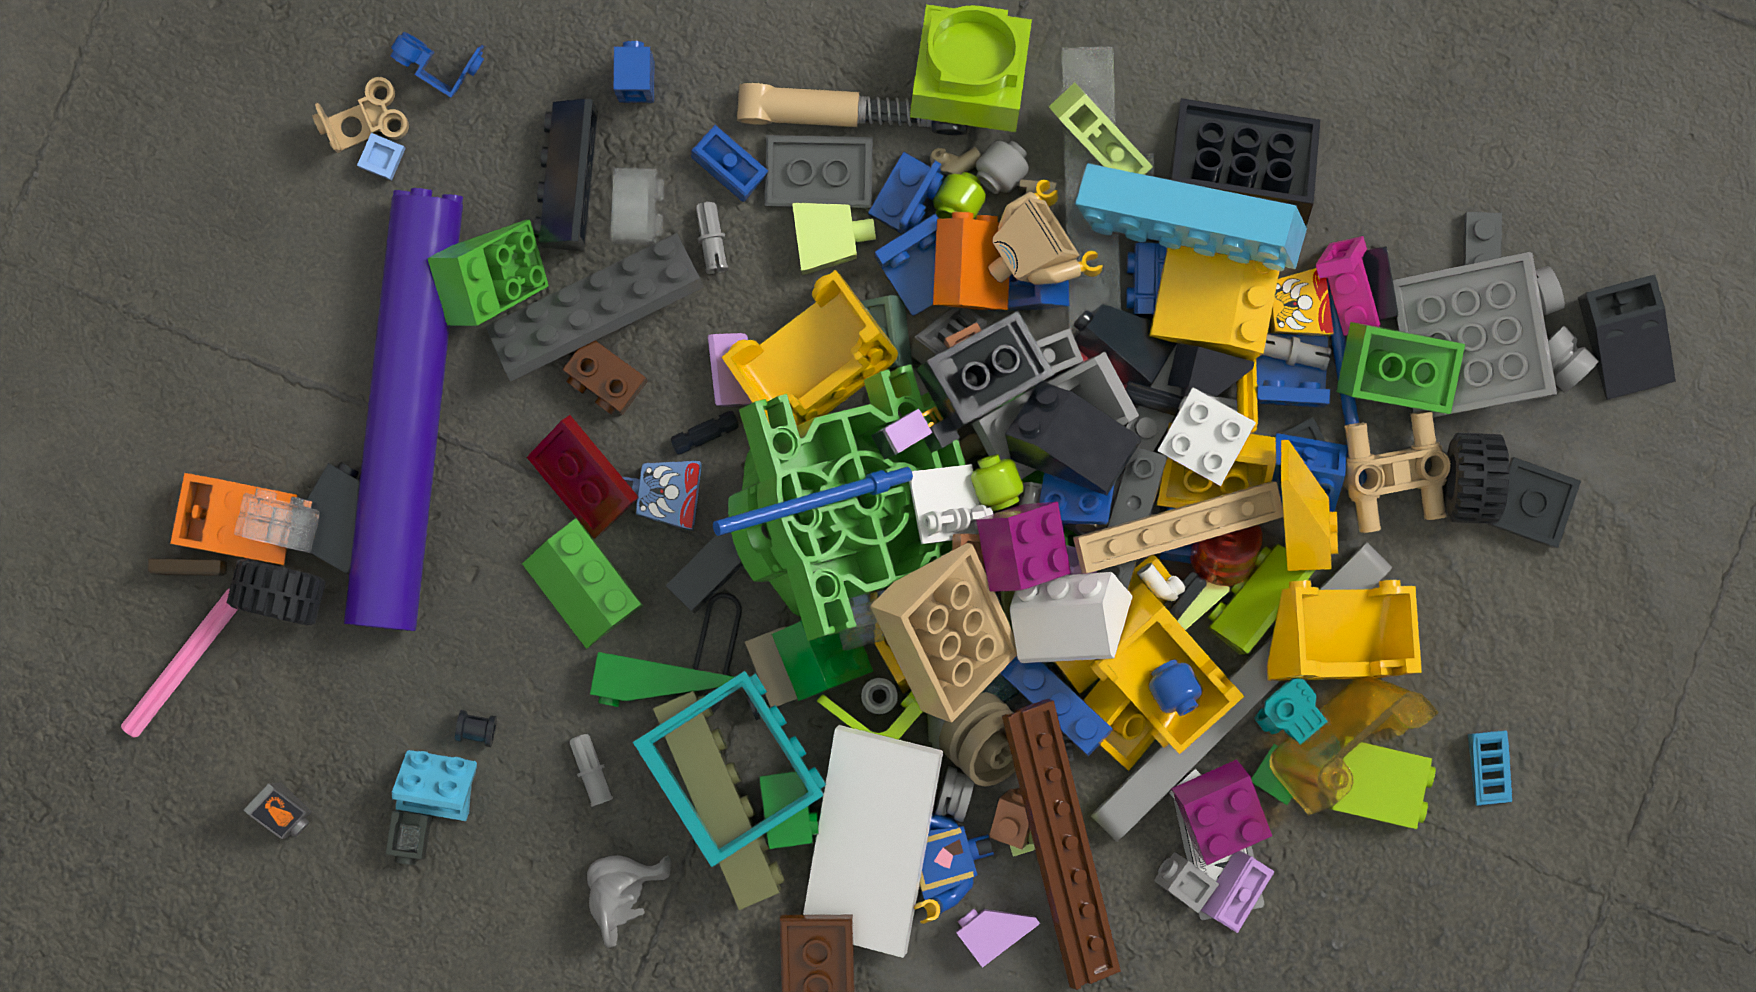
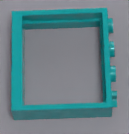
(679, 800)

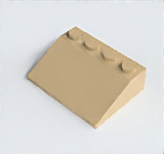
(946, 631)

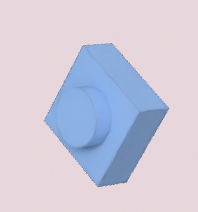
(381, 156)

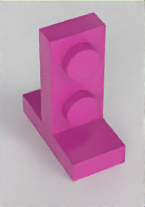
(1348, 282)

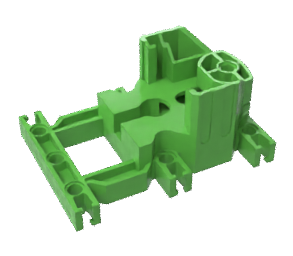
(849, 545)

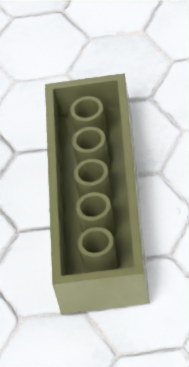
(719, 801)

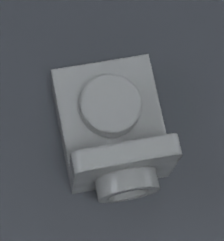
(1186, 881)

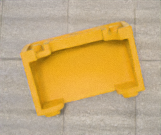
(815, 356)
(1345, 633)
(1150, 640)

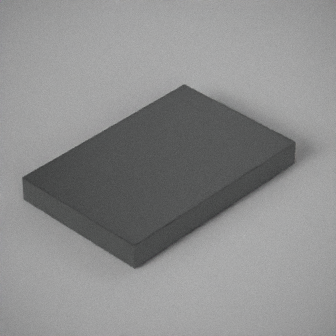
(818, 171)

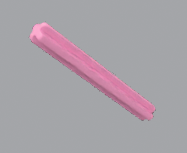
(179, 667)

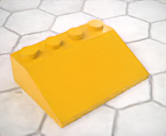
(1214, 303)

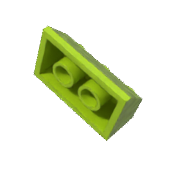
(1254, 601)

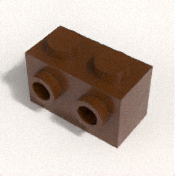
(605, 376)

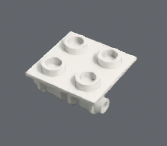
(1206, 436)
(945, 503)

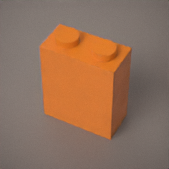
(963, 261)

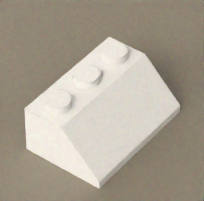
(1070, 618)

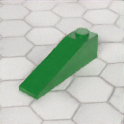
(637, 679)

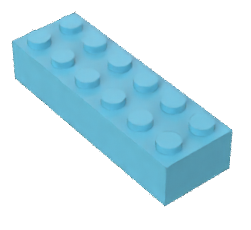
(1191, 217)

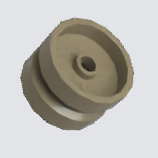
(979, 741)

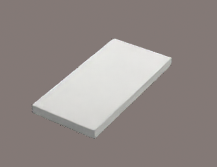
(873, 836)

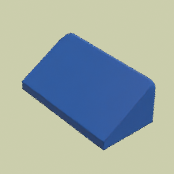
(728, 163)

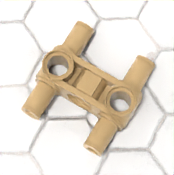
(1395, 471)

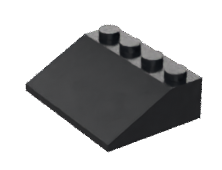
(1247, 152)

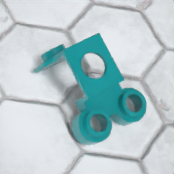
(1292, 710)

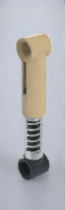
(766, 104)

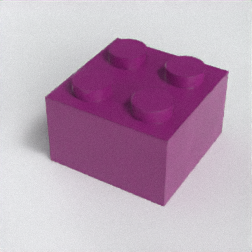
(1023, 546)
(1221, 812)

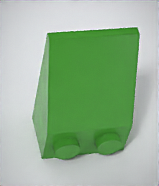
(1400, 368)

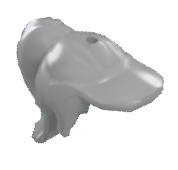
(615, 888)

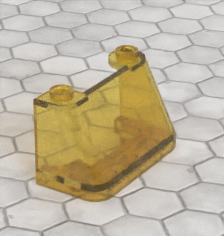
(1367, 705)

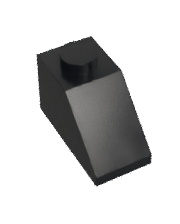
(1205, 370)

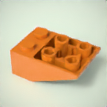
(209, 517)

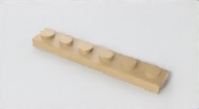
(1178, 527)

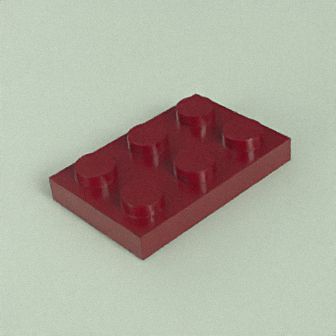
(582, 477)

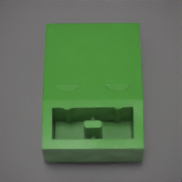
(488, 274)

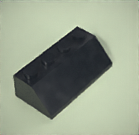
(568, 174)

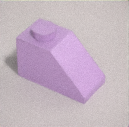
(993, 932)

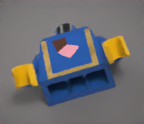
(949, 865)

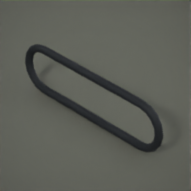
(733, 635)

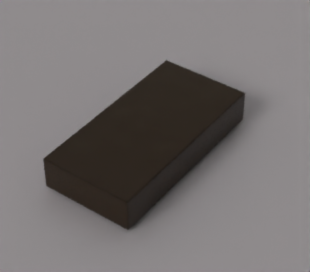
(187, 567)

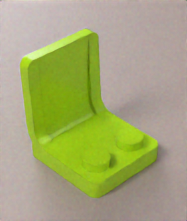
(895, 731)

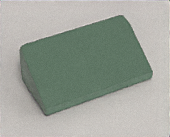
(891, 318)

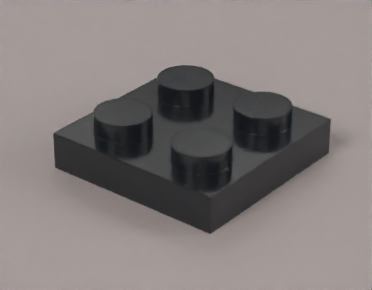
(1538, 503)

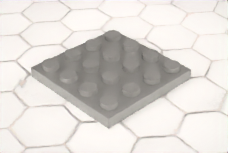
(1499, 319)

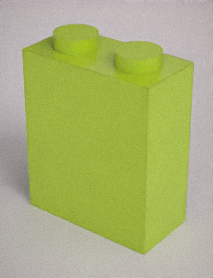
(1387, 785)

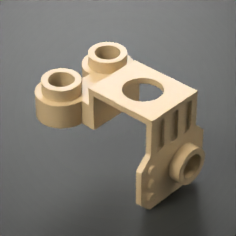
(371, 113)

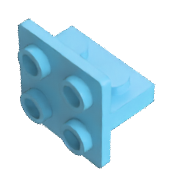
(434, 785)

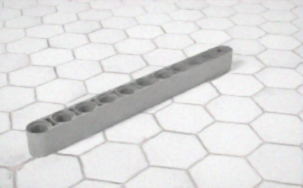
(1165, 765)

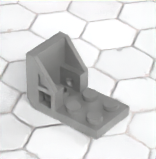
(1091, 380)

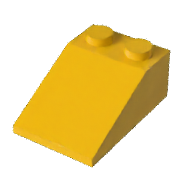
(1307, 516)

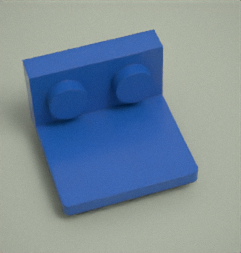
(905, 192)
(911, 265)
(1292, 384)
(1322, 458)
(1076, 502)

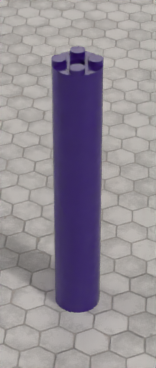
(402, 416)

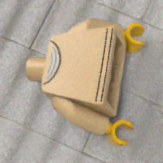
(1035, 244)

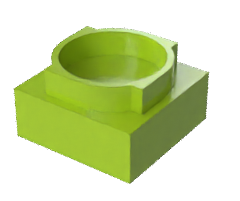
(971, 67)

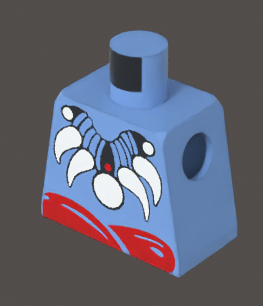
(668, 492)

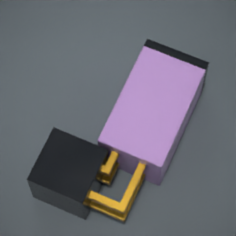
(913, 428)

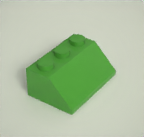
(582, 583)

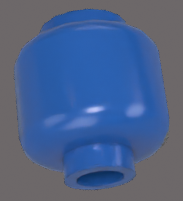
(1175, 687)

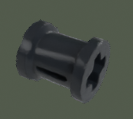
(475, 728)

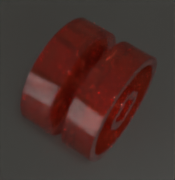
(1227, 557)

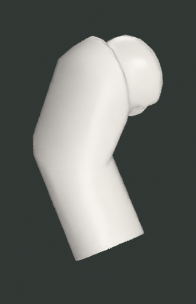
(1158, 586)

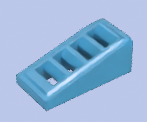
(1477, 768)

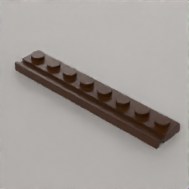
(1061, 843)

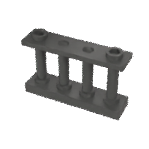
(1136, 500)

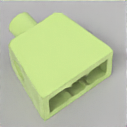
(828, 235)

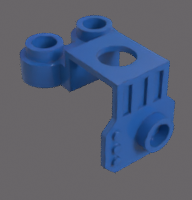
(410, 50)

